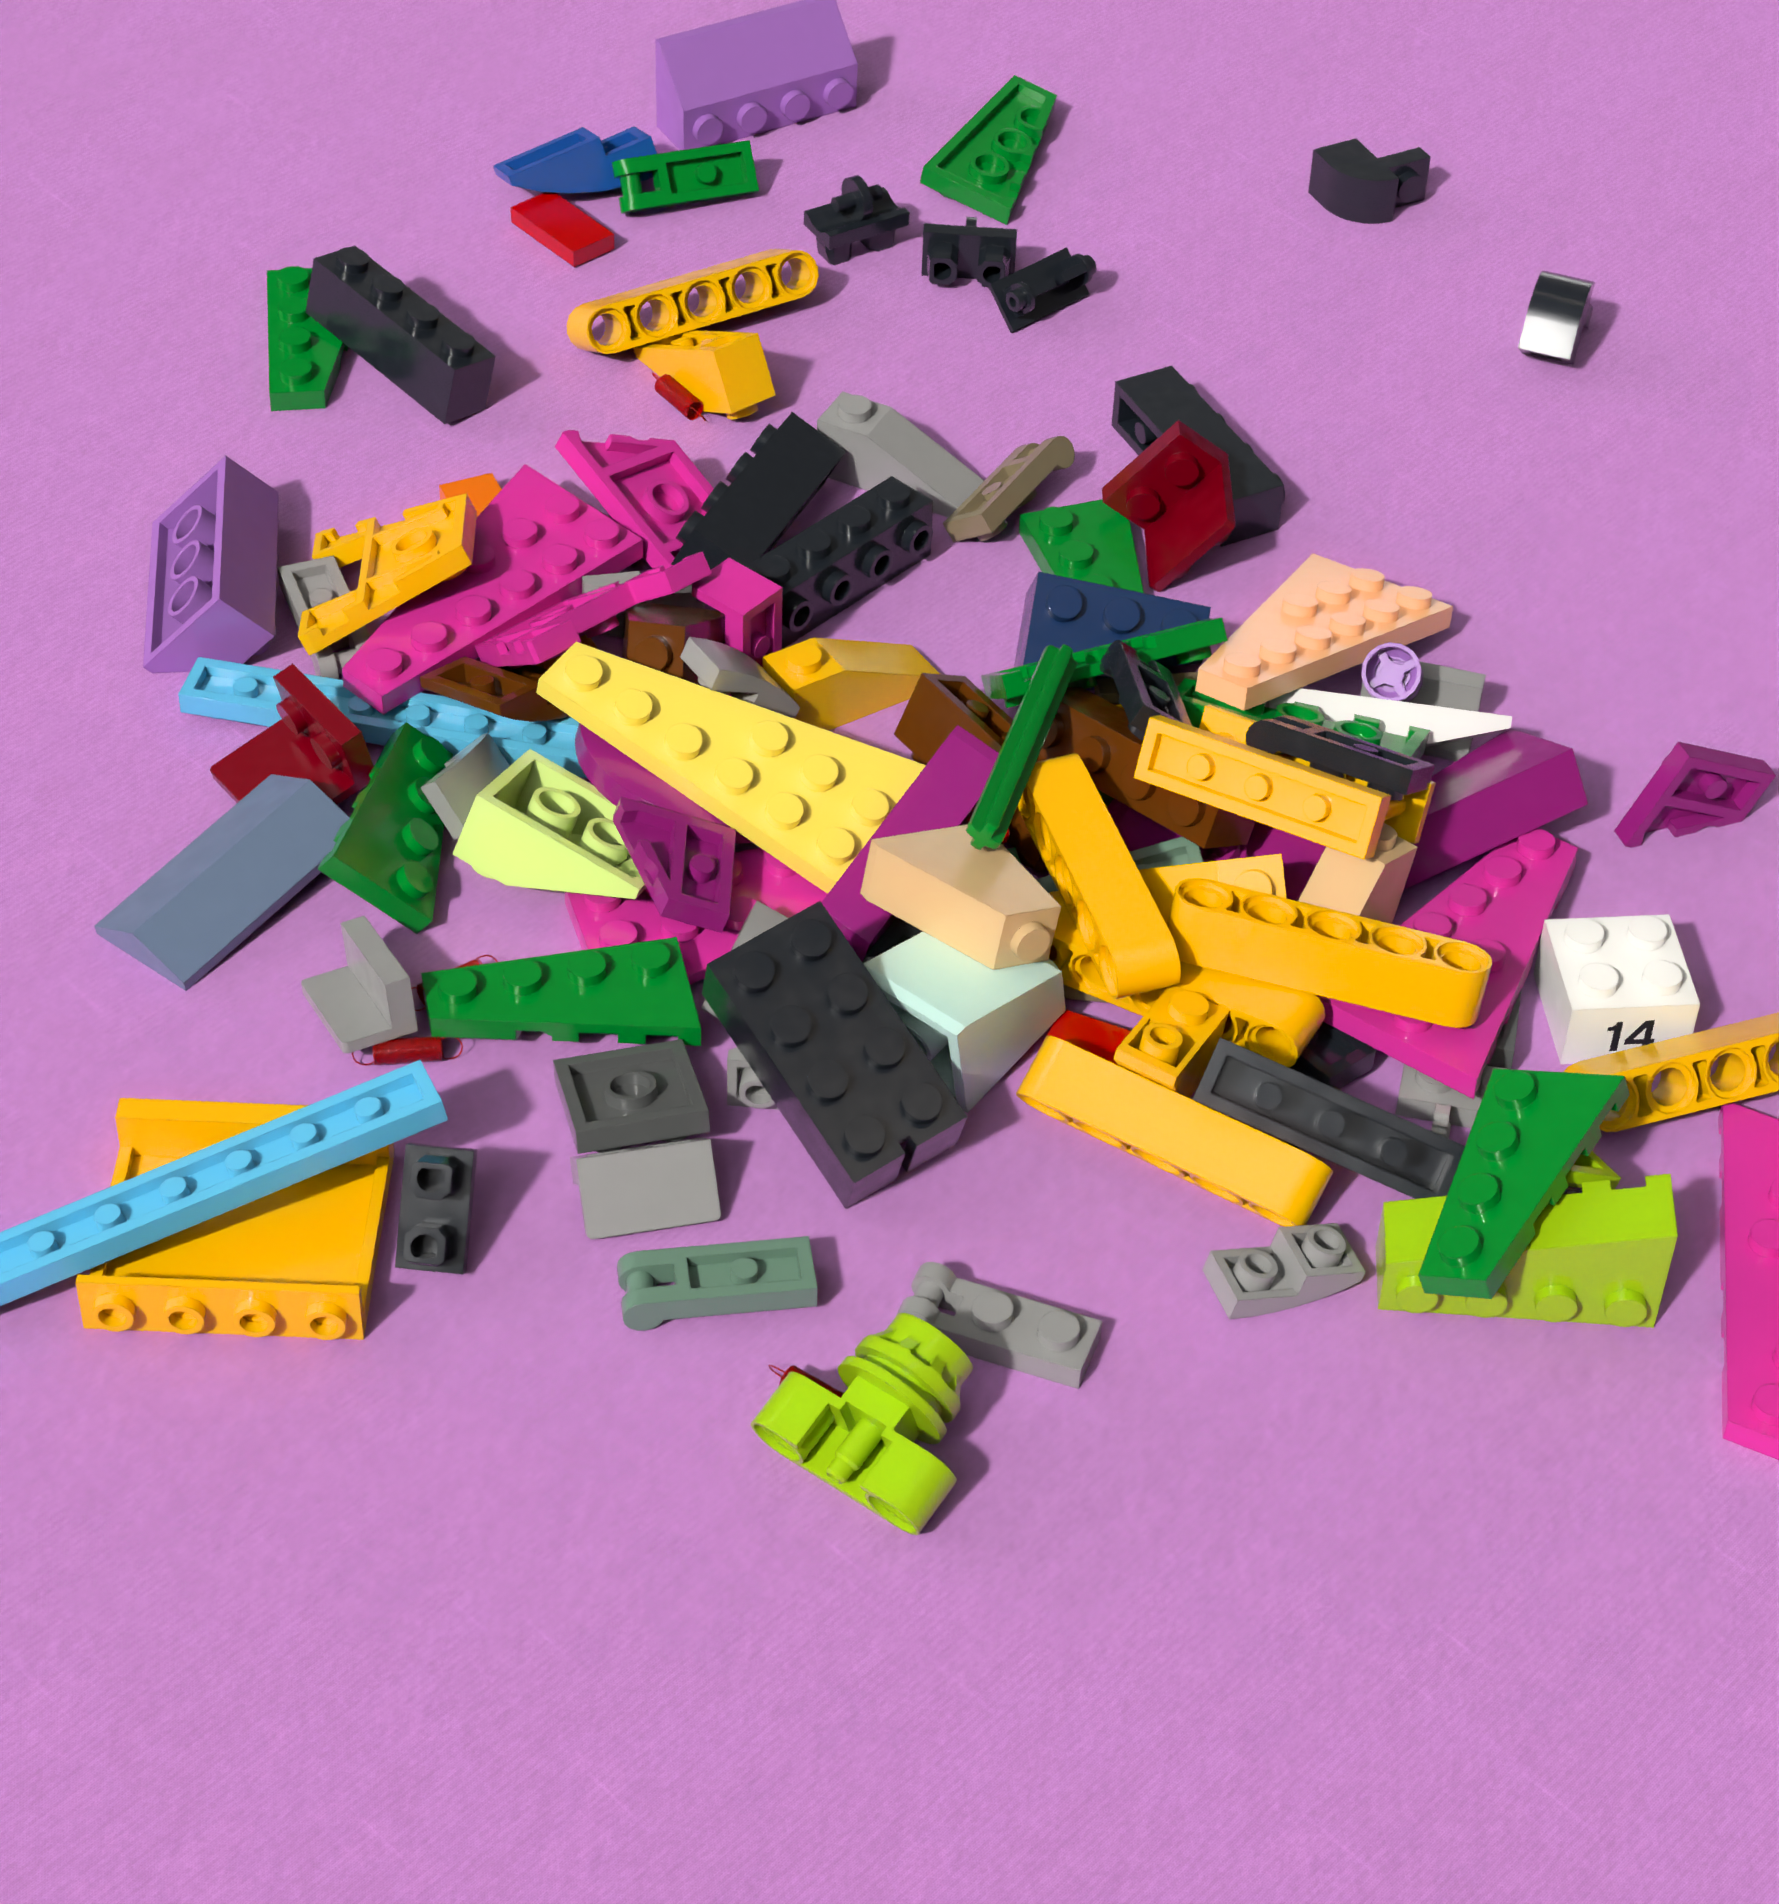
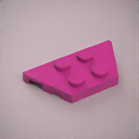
(641, 485)

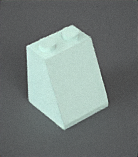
(966, 1014)

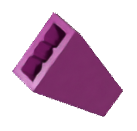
(1494, 798)
(937, 799)

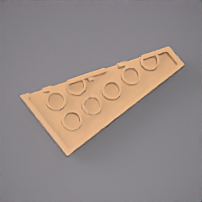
(1314, 628)

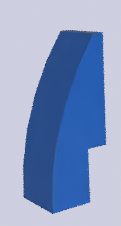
(575, 162)

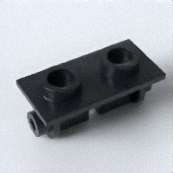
(1042, 287)

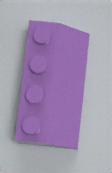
(754, 74)
(213, 572)

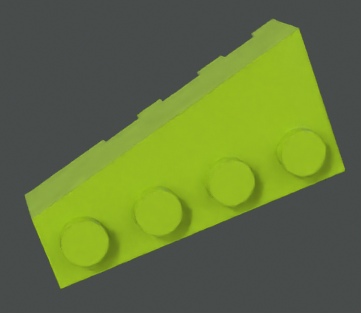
(1591, 1260)

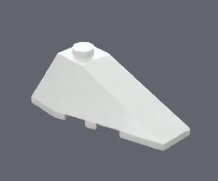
(1395, 717)

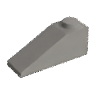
(886, 445)

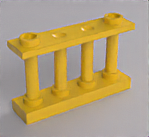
(1272, 789)

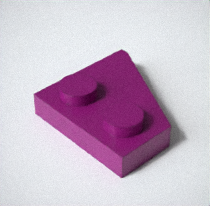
(1695, 791)
(680, 861)

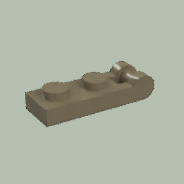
(1008, 489)

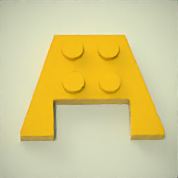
(396, 565)

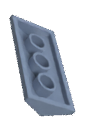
(227, 880)

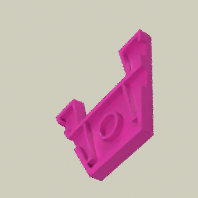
(588, 614)

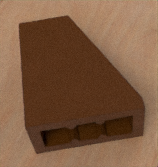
(658, 633)

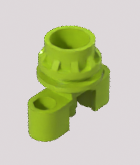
(863, 1443)

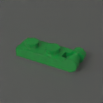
(687, 176)

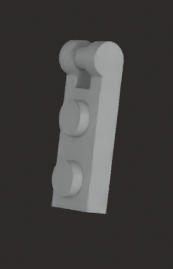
(310, 585)
(1005, 1326)

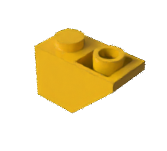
(1174, 1040)

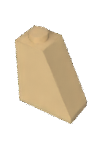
(1362, 886)
(963, 895)

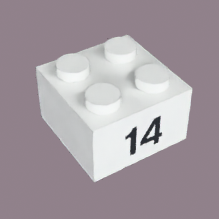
(1613, 984)

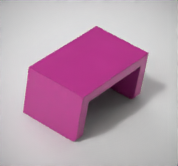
(750, 607)

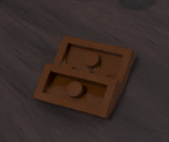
(493, 689)

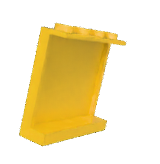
(268, 1268)

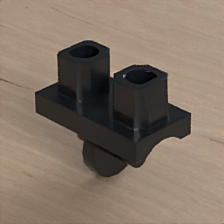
(855, 215)
(967, 252)
(436, 1208)

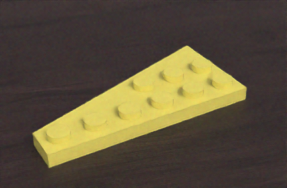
(767, 775)

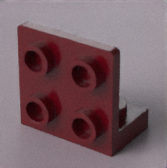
(1179, 498)
(307, 743)

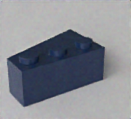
(1093, 615)

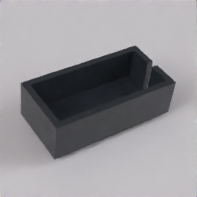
(833, 1054)

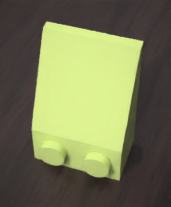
(547, 833)

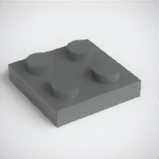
(631, 1096)

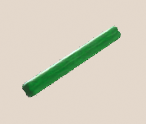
(1021, 748)

